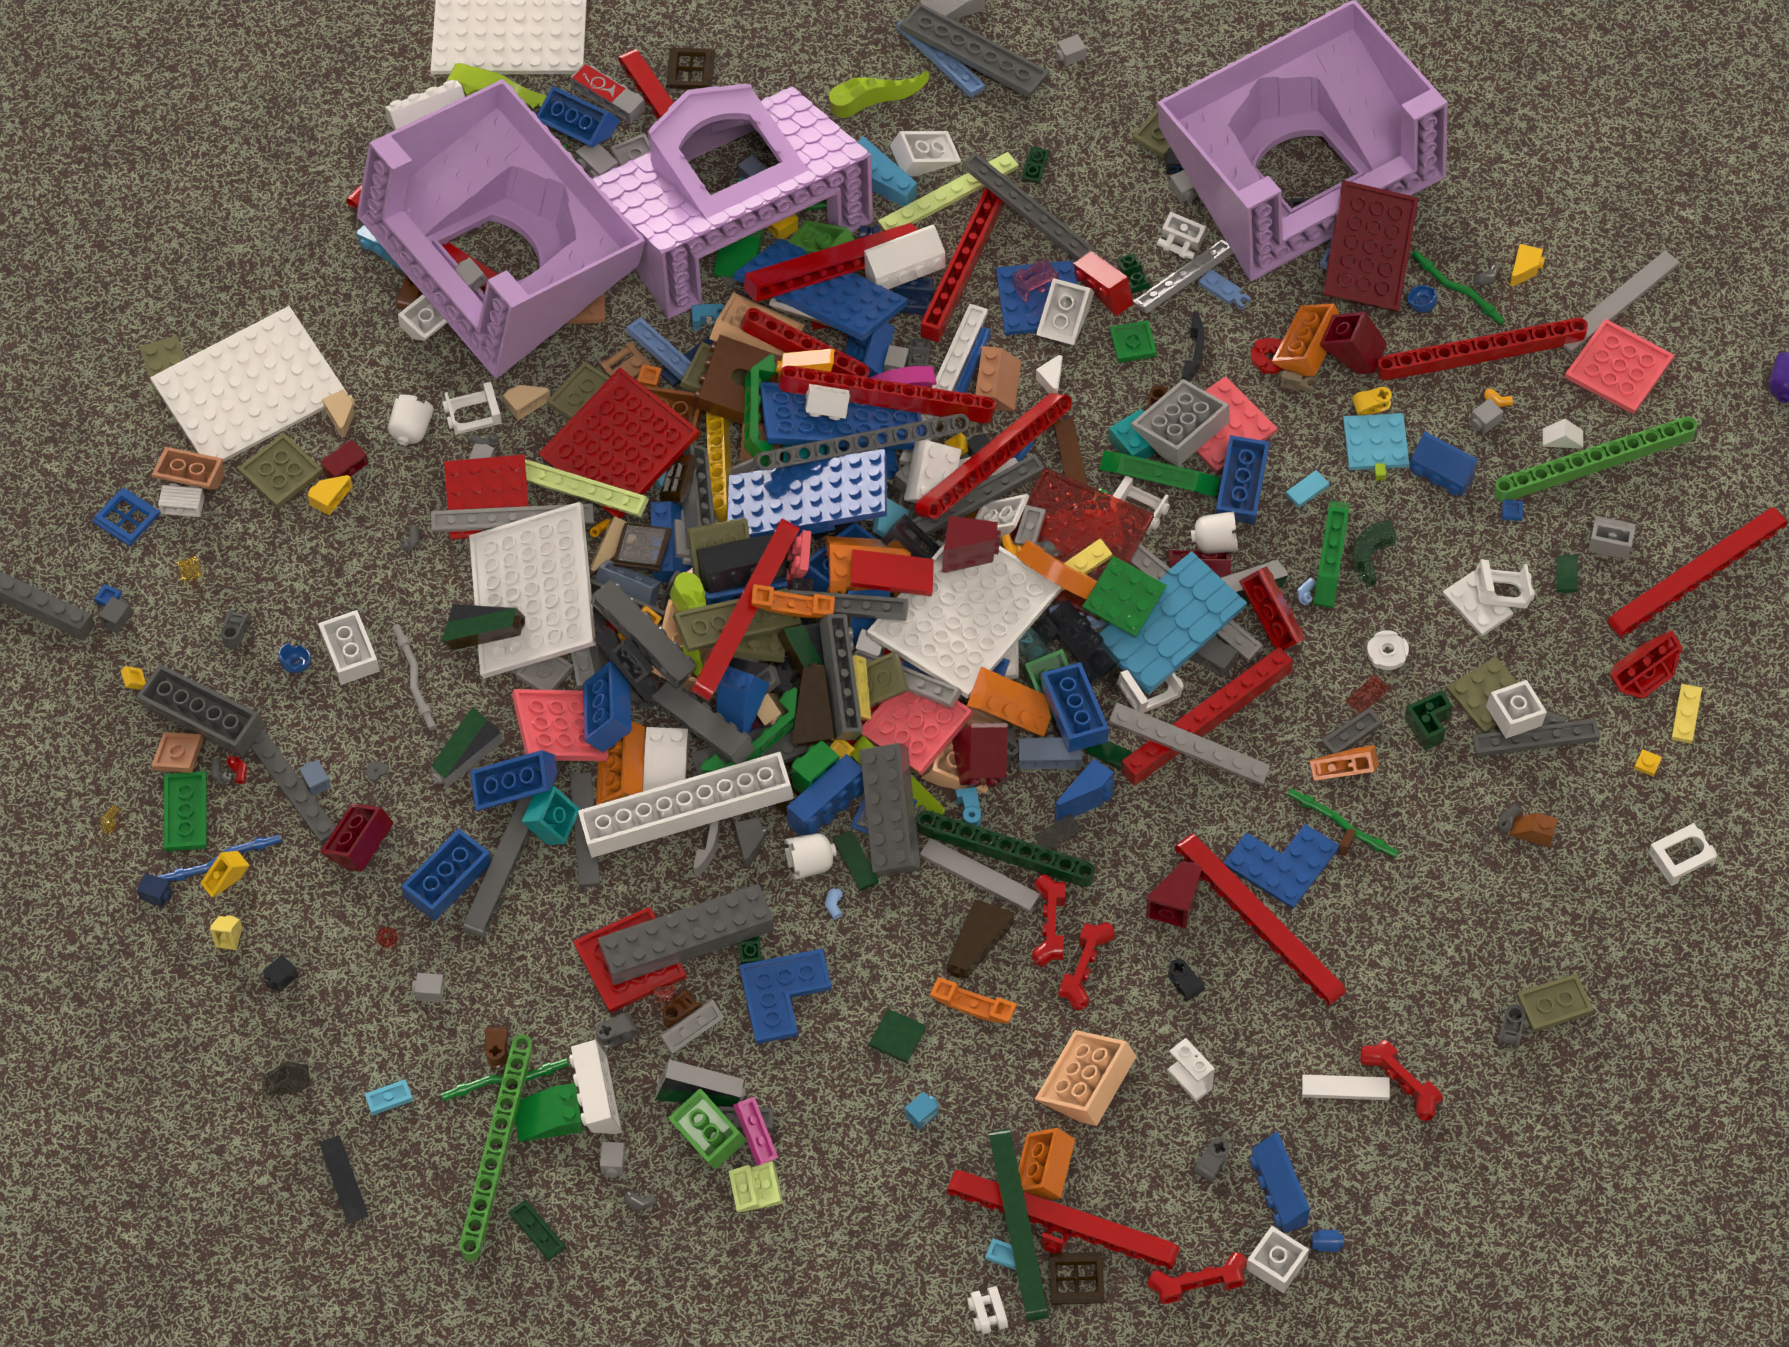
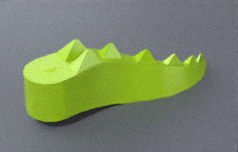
(476, 78)
(863, 92)
(689, 594)
(920, 794)

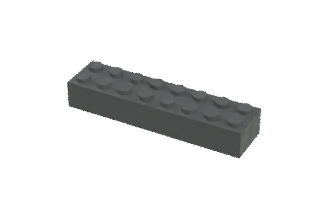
(686, 934)

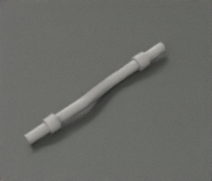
(423, 708)

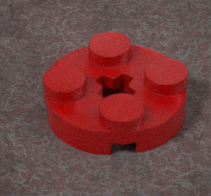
(1262, 348)

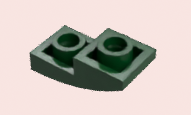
(1035, 164)
(1132, 268)
(1567, 573)
(750, 950)

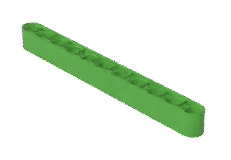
(1602, 453)
(496, 1157)

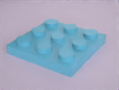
(1376, 440)

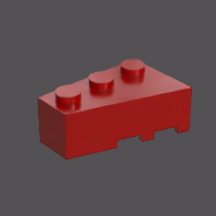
(1106, 281)

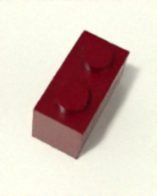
(344, 461)

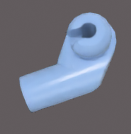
(1304, 591)
(831, 902)

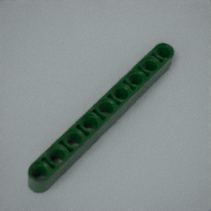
(999, 841)
(1018, 1225)

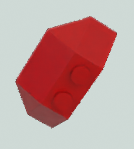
(1647, 666)

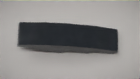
(343, 1179)

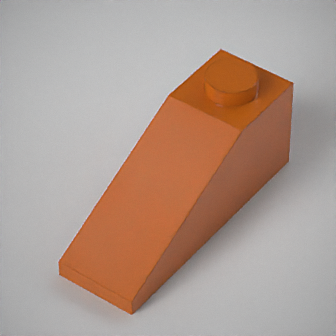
(1345, 763)

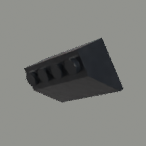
(732, 563)

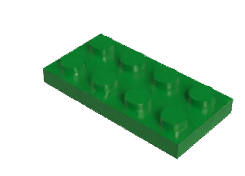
(185, 811)

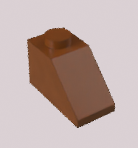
(1534, 828)

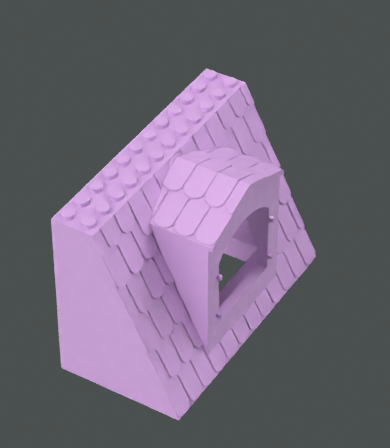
(1322, 80)
(499, 165)
(687, 223)

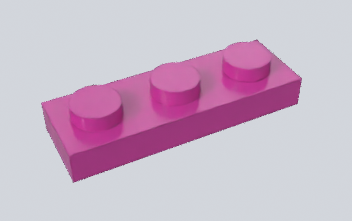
(755, 1131)

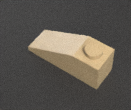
(608, 544)

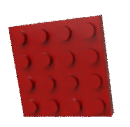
(485, 484)
(630, 991)

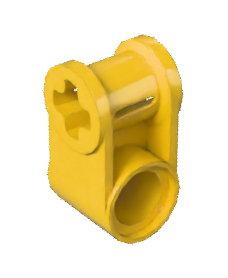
(1371, 402)

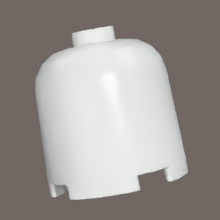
(409, 419)
(1215, 534)
(809, 855)

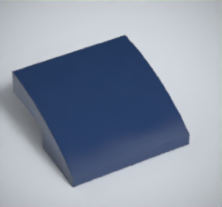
(919, 295)

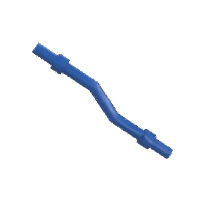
(259, 844)

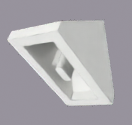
(1049, 374)
(1563, 435)

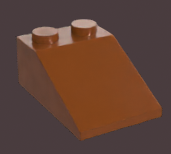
(681, 402)

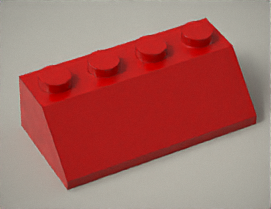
(1272, 609)

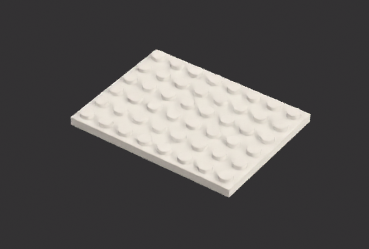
(509, 35)
(248, 386)
(545, 575)
(968, 618)

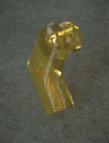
(107, 819)

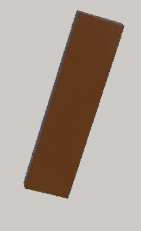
(1070, 450)

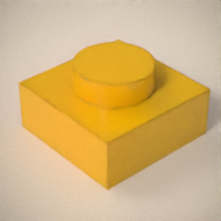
(958, 441)
(133, 678)
(842, 748)
(1647, 763)

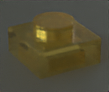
(189, 569)

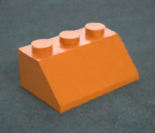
(1045, 1163)

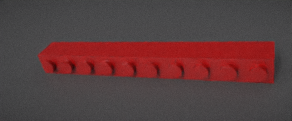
(817, 265)
(961, 266)
(1211, 713)

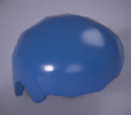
(1425, 296)
(289, 654)

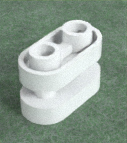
(982, 1321)

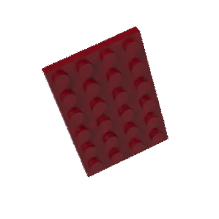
(1370, 246)

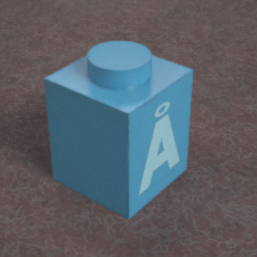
(922, 1110)

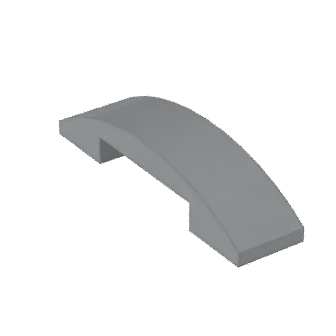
(704, 857)

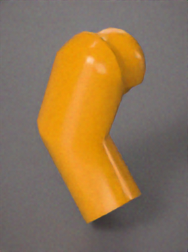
(1497, 399)
(599, 528)
(1010, 546)

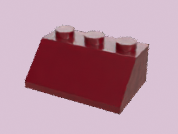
(1218, 562)
(357, 836)

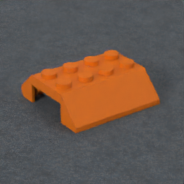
(839, 553)

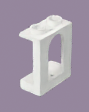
(453, 404)
(1161, 506)
(1485, 578)
(1138, 699)
(1668, 868)
(1191, 1072)

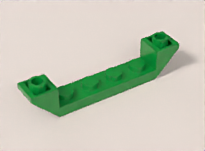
(759, 372)
(1160, 473)
(1331, 554)
(768, 737)

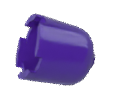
(1780, 378)

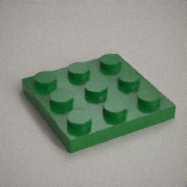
(1124, 597)

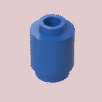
(892, 463)
(1327, 1240)

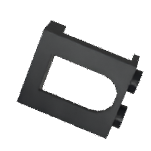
(897, 532)

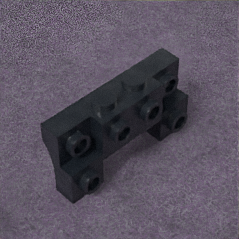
(1079, 638)
(786, 672)

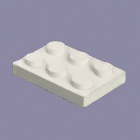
(1465, 599)

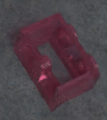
(1021, 278)

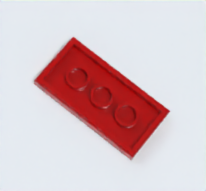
(891, 572)

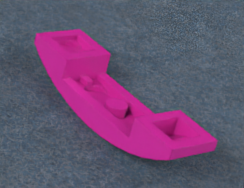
(911, 375)

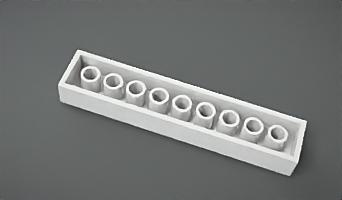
(686, 804)

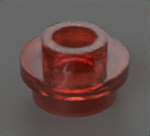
(387, 942)

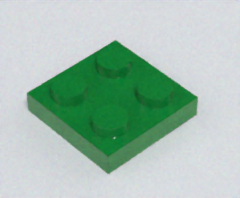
(1133, 341)

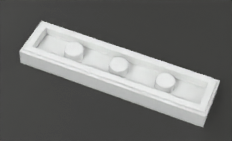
(1345, 1087)

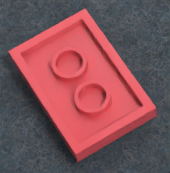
(798, 557)

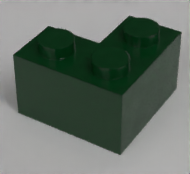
(1426, 717)

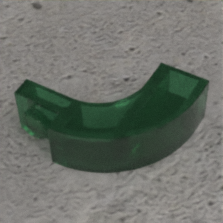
(1370, 540)

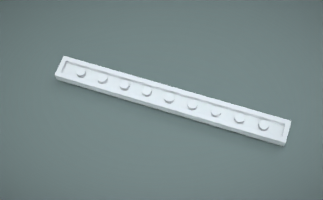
(955, 359)

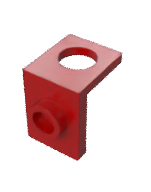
(1053, 1244)

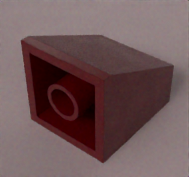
(1354, 341)
(969, 543)
(981, 754)
(1175, 896)

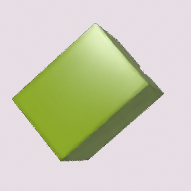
(1380, 471)

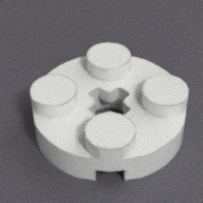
(1383, 660)

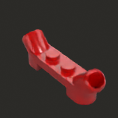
(1090, 938)
(1052, 947)
(1385, 1056)
(1171, 1289)

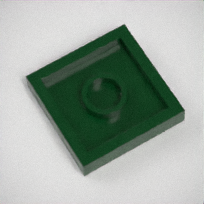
(897, 1036)

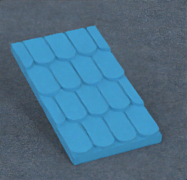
(1182, 622)

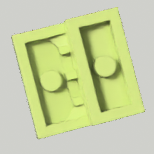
(755, 1187)

